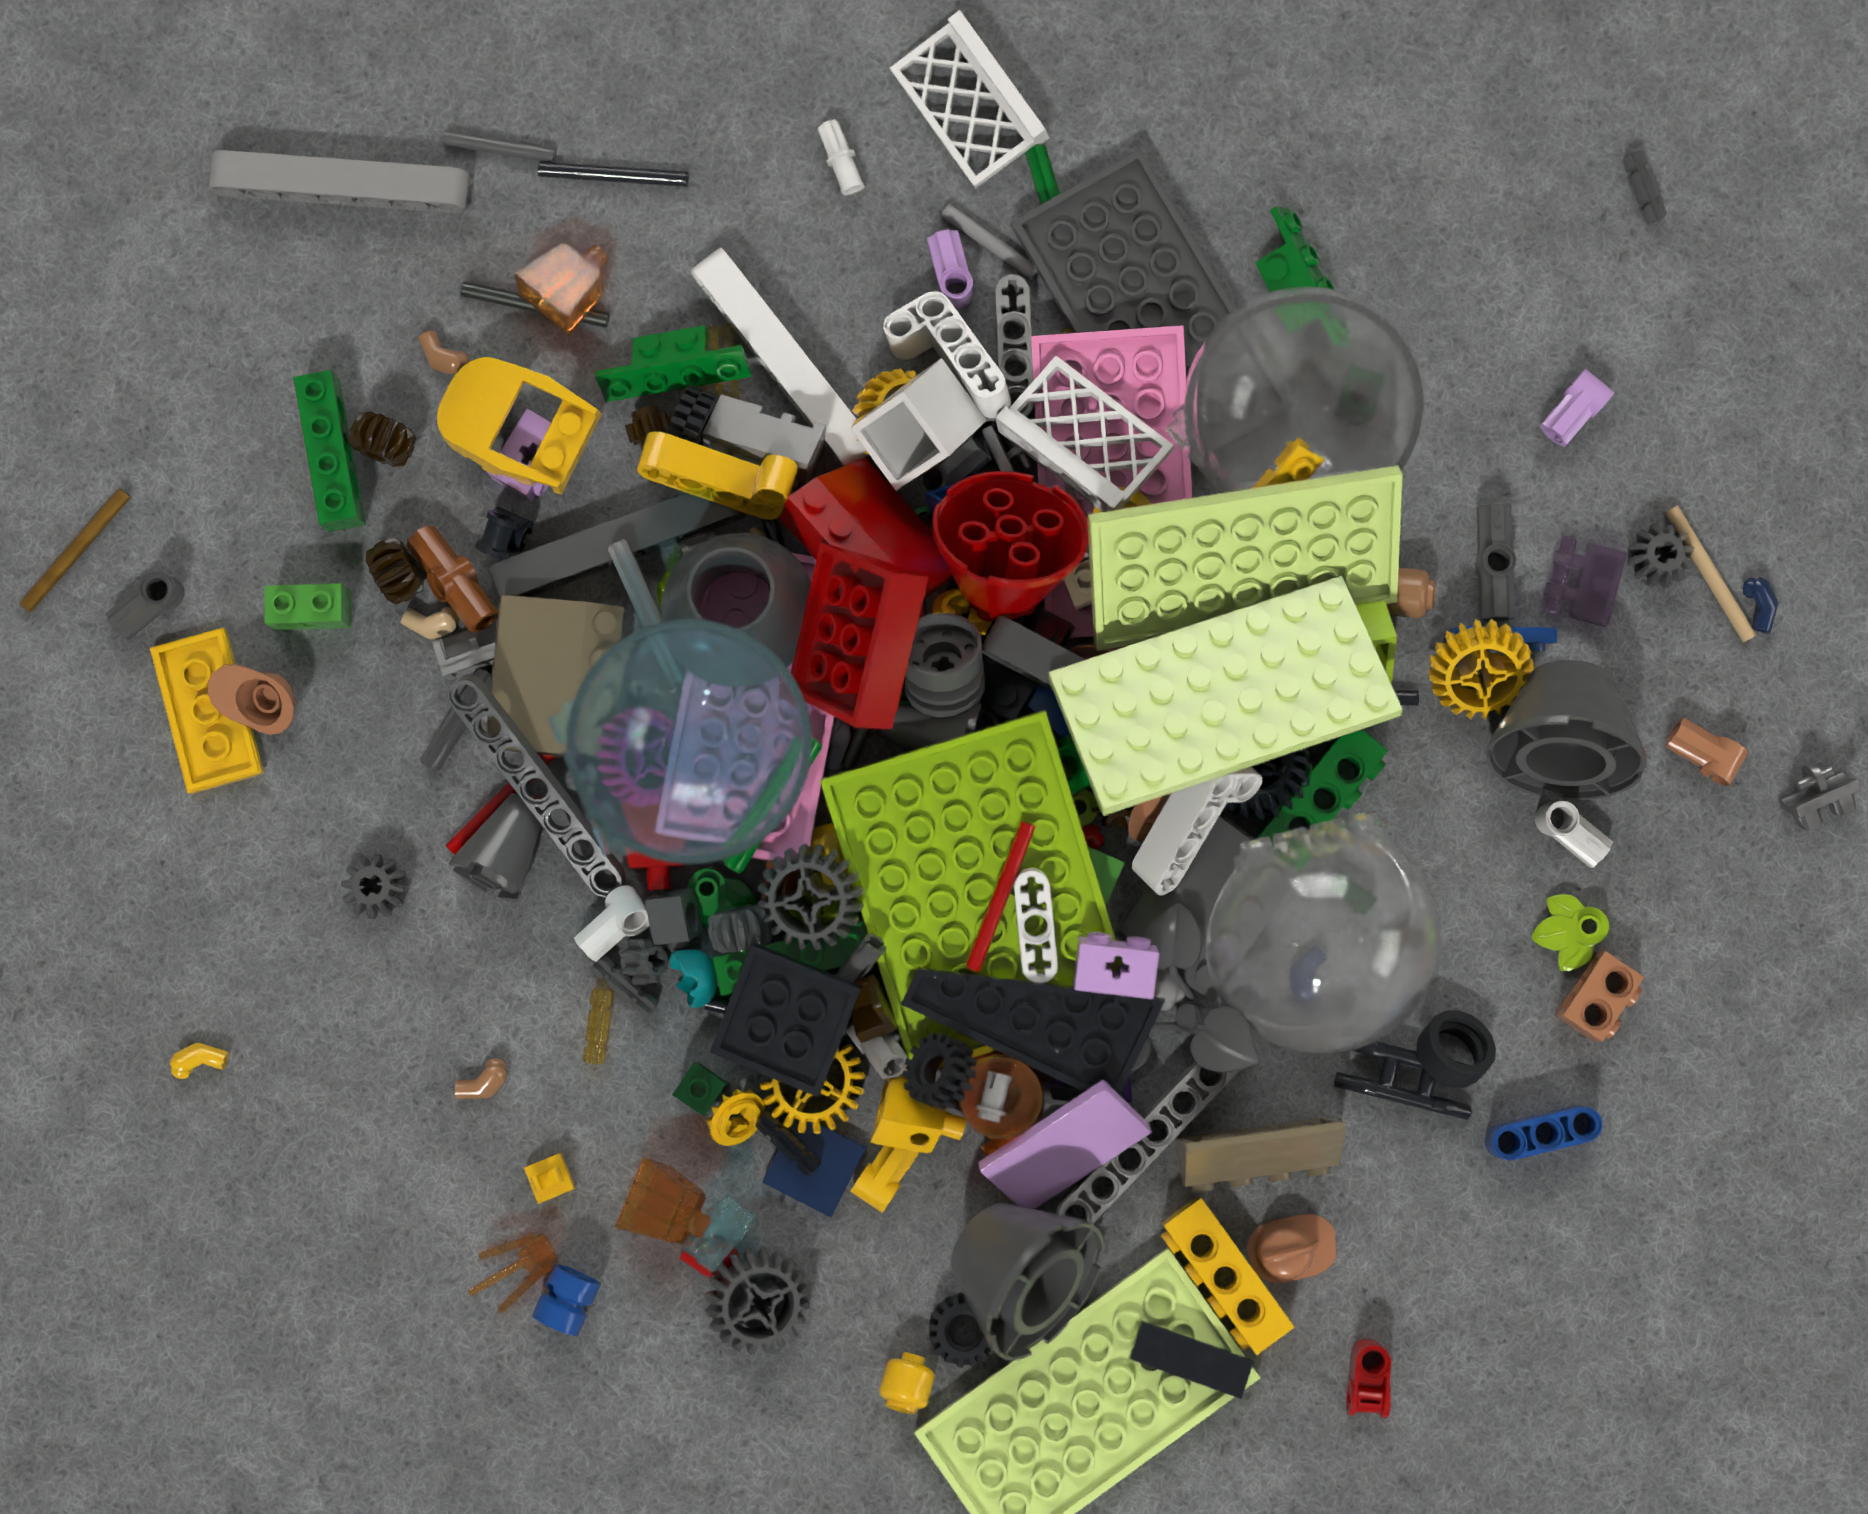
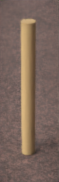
(1711, 575)

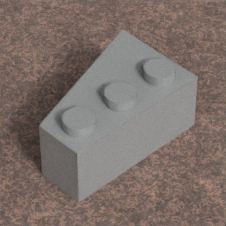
(751, 435)

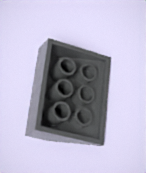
(1197, 892)

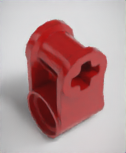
(1369, 1387)

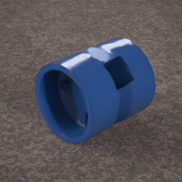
(565, 1303)

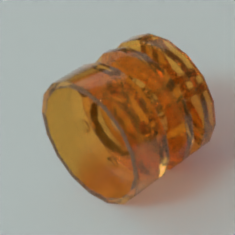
(1021, 1103)

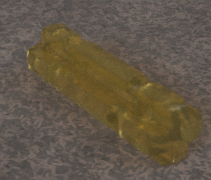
(597, 1026)

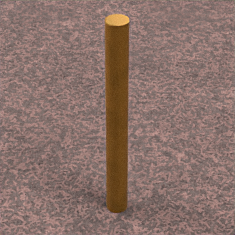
(74, 550)

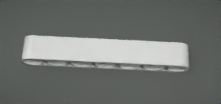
(779, 354)

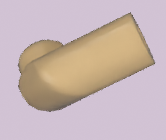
(433, 626)

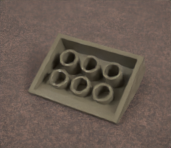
(542, 659)
(1260, 1152)

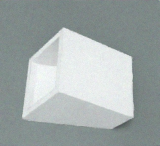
(919, 424)

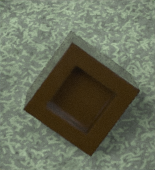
(873, 1011)

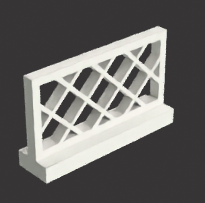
(996, 82)
(1060, 460)

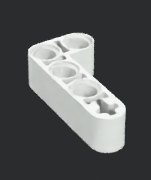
(937, 324)
(1185, 825)

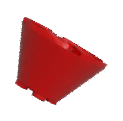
(1008, 540)

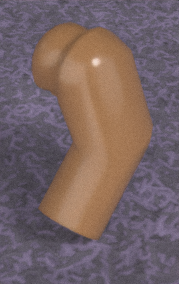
(441, 358)
(486, 1084)

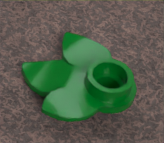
(726, 893)

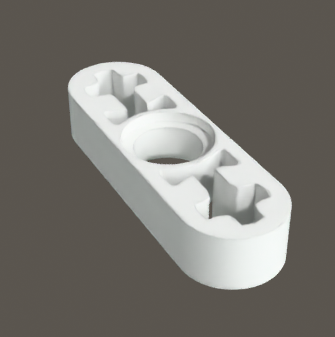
(1048, 952)

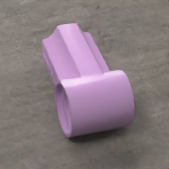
(951, 266)
(1581, 402)

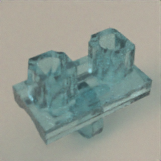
(726, 1230)

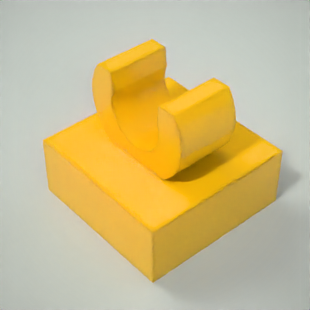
(549, 1178)

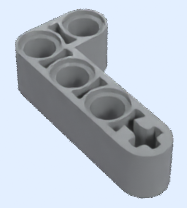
(1013, 350)

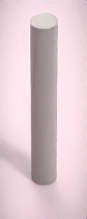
(989, 241)

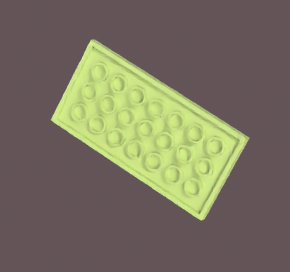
(1230, 550)
(1223, 695)
(1078, 1410)

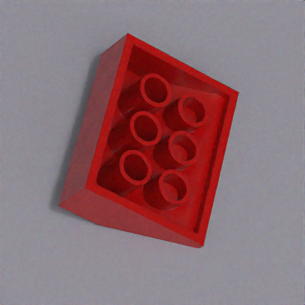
(865, 515)
(857, 636)

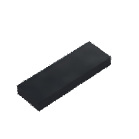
(1191, 1359)

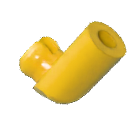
(187, 1059)

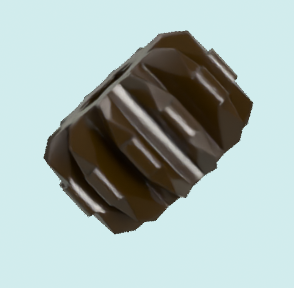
(382, 439)
(394, 570)

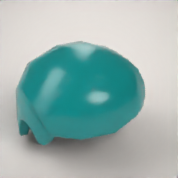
(698, 977)

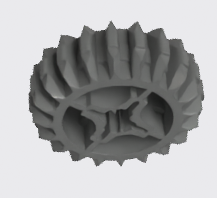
(809, 880)
(744, 1308)

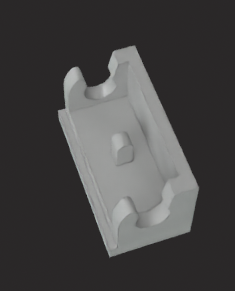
(466, 652)

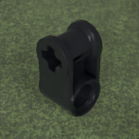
(504, 533)

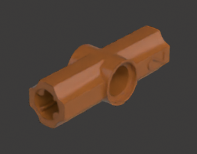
(452, 579)

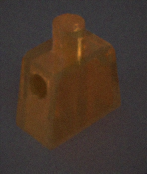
(563, 284)
(663, 1205)

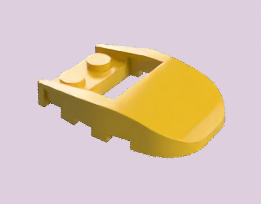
(479, 405)

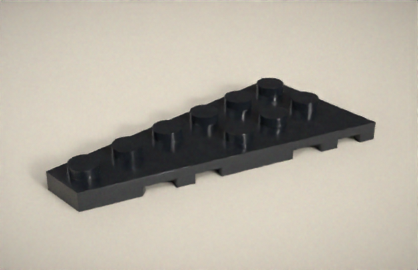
(1043, 1025)

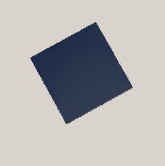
(828, 1182)

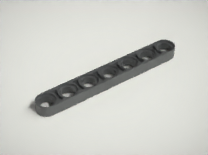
(534, 767)

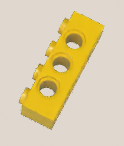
(1269, 1320)

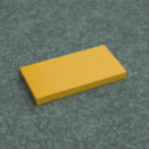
(207, 743)

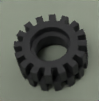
(692, 414)
(953, 1078)
(943, 1343)

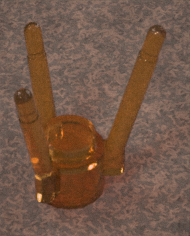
(536, 1254)

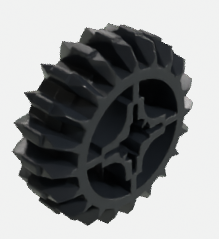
(1276, 787)

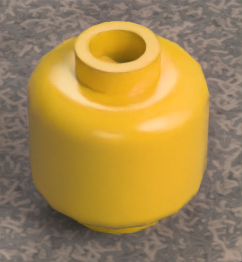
(906, 1383)

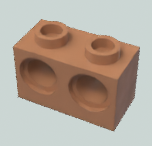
(1592, 990)

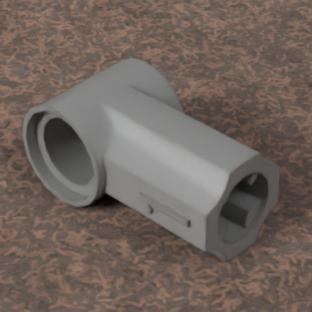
(882, 1052)

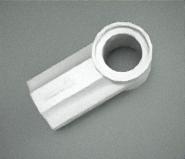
(1575, 833)
(623, 917)

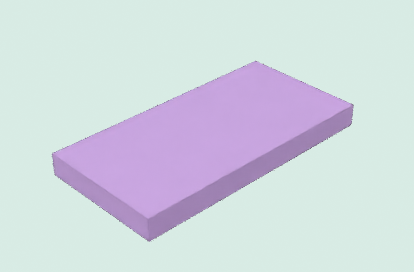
(1065, 1146)

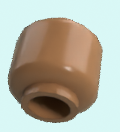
(1414, 595)

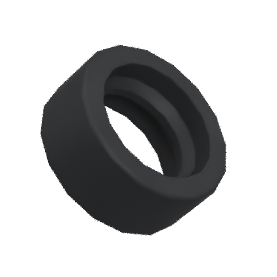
(1442, 1066)

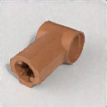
(1713, 754)

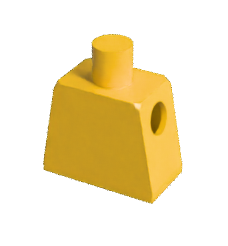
(909, 1123)

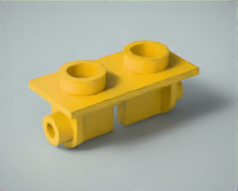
(1293, 465)

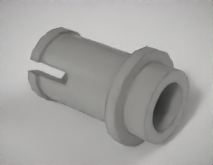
(993, 1096)

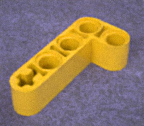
(718, 476)

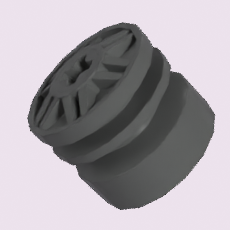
(945, 666)

